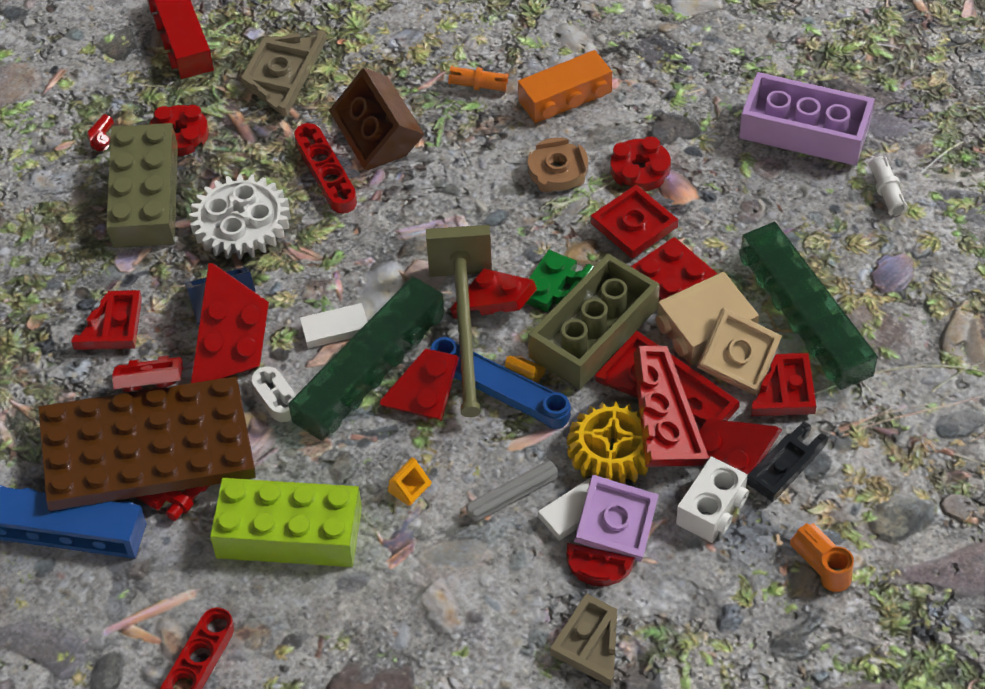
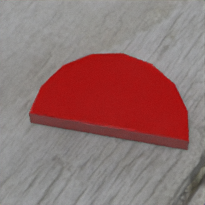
(598, 566)

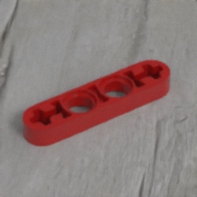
(323, 168)

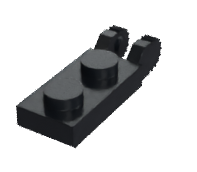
(785, 462)

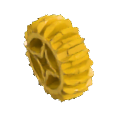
(591, 441)

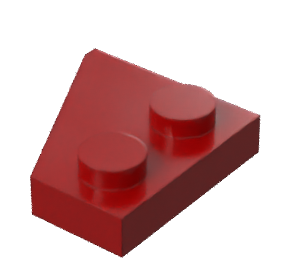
(498, 292)
(112, 323)
(786, 388)
(738, 443)

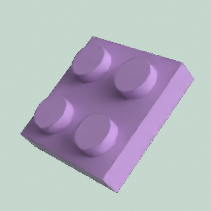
(616, 517)

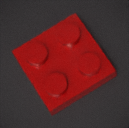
(634, 221)
(674, 268)

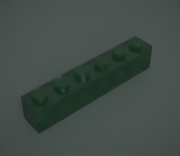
(808, 306)
(367, 358)

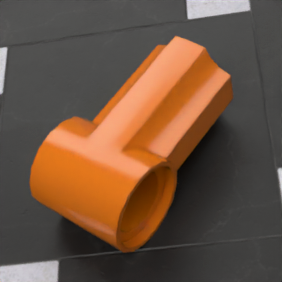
(823, 556)

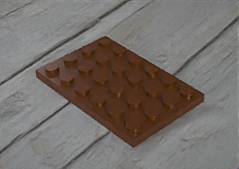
(144, 443)

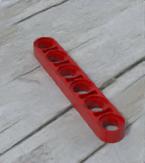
(201, 638)

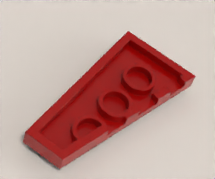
(665, 414)

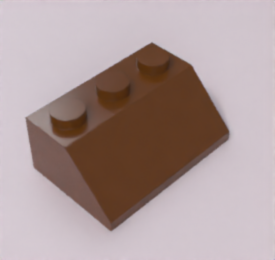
(375, 120)

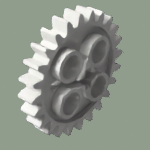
(240, 216)

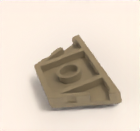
(282, 68)

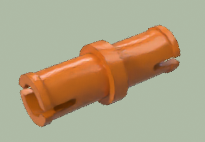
(478, 78)

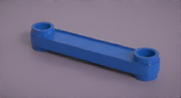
(512, 388)

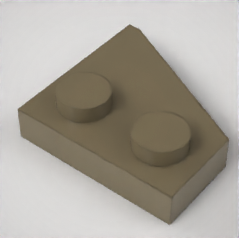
(589, 640)

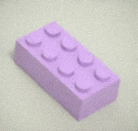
(806, 118)

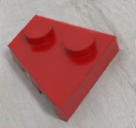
(424, 385)

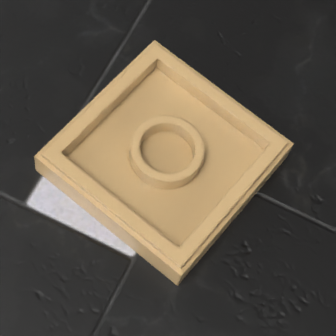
(739, 351)

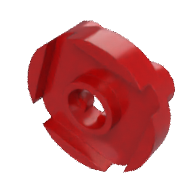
(190, 119)
(645, 150)

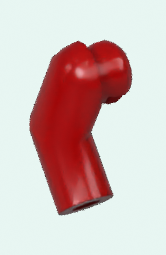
(97, 133)

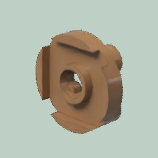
(560, 178)

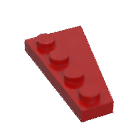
(703, 396)

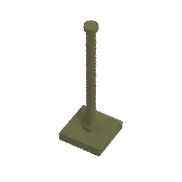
(460, 253)

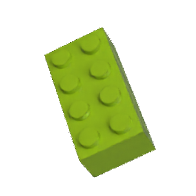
(286, 522)

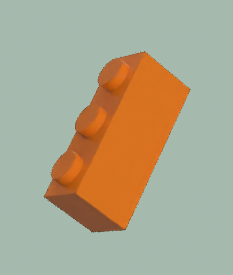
(565, 86)

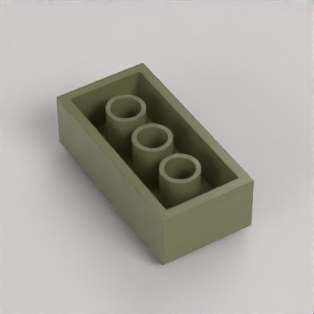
(142, 185)
(593, 321)

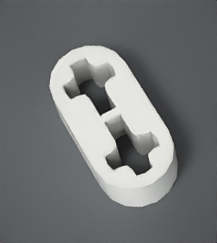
(269, 397)

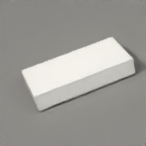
(333, 325)
(564, 513)

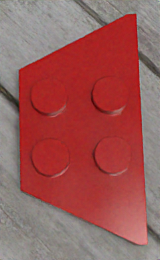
(229, 328)

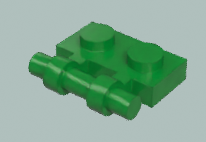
(552, 276)

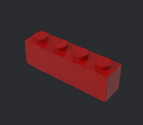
(182, 36)

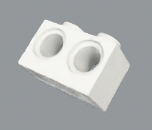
(707, 497)

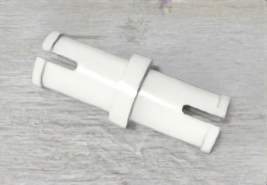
(888, 186)

